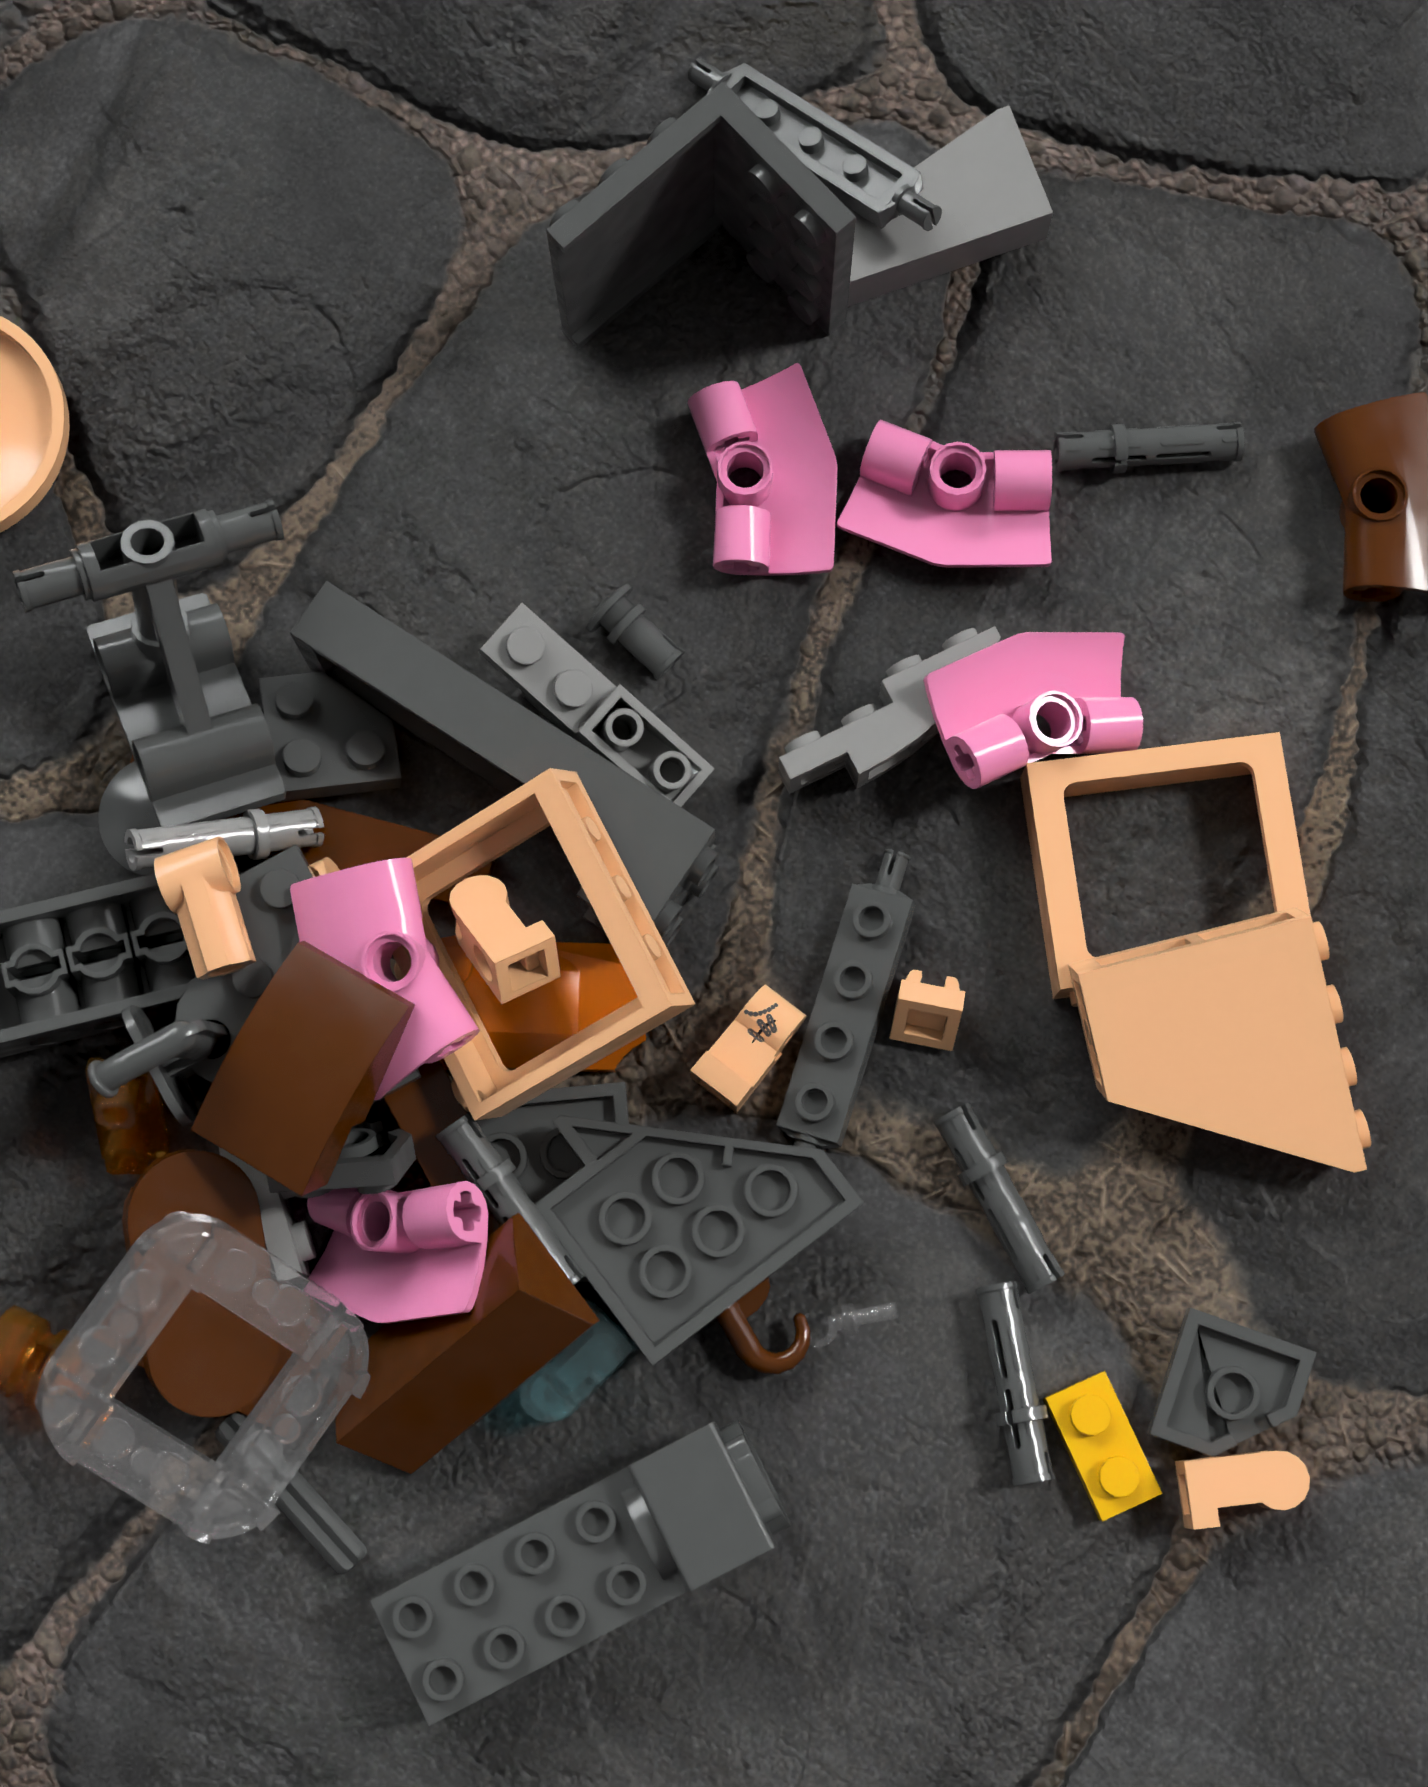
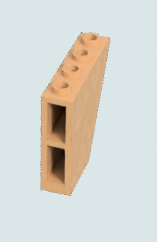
(1228, 1036)

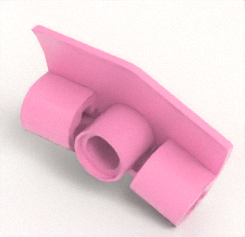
(791, 513)
(988, 523)
(992, 698)
(361, 921)
(403, 1251)

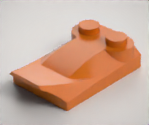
(530, 1024)

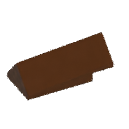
(453, 1370)

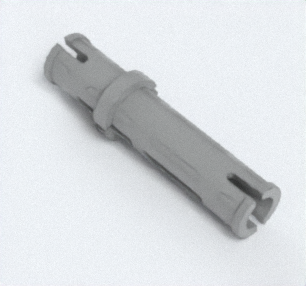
(250, 835)

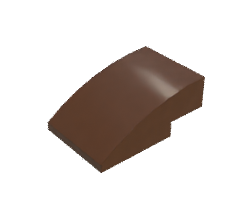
(303, 1069)

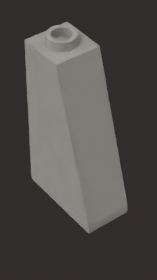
(987, 205)

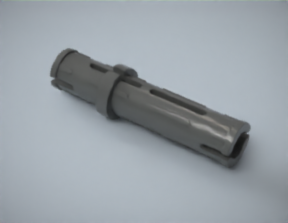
(1136, 447)
(501, 1189)
(1004, 1208)
(1015, 1384)

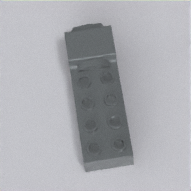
(84, 960)
(581, 1568)

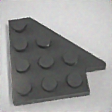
(686, 1220)

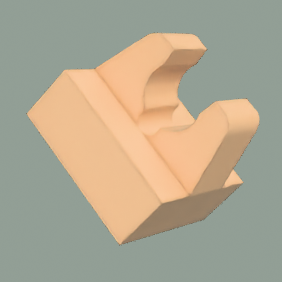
(927, 1012)

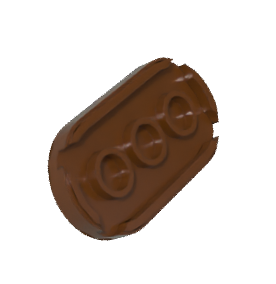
(205, 1354)

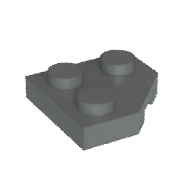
(327, 738)
(368, 1161)
(1227, 1384)

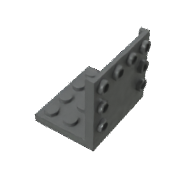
(686, 184)

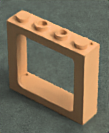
(1048, 782)
(561, 801)

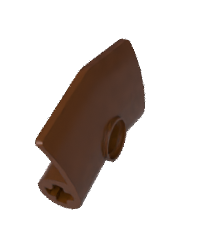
(1382, 454)

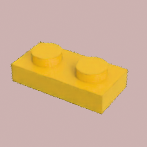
(1102, 1446)

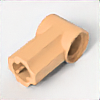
(202, 890)

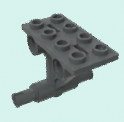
(173, 659)

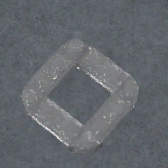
(278, 1434)

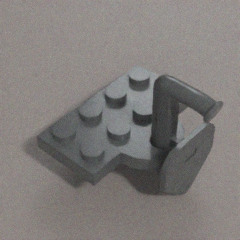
(193, 1041)

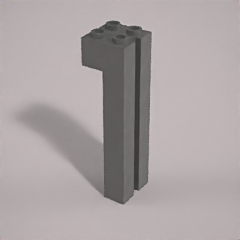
(507, 746)

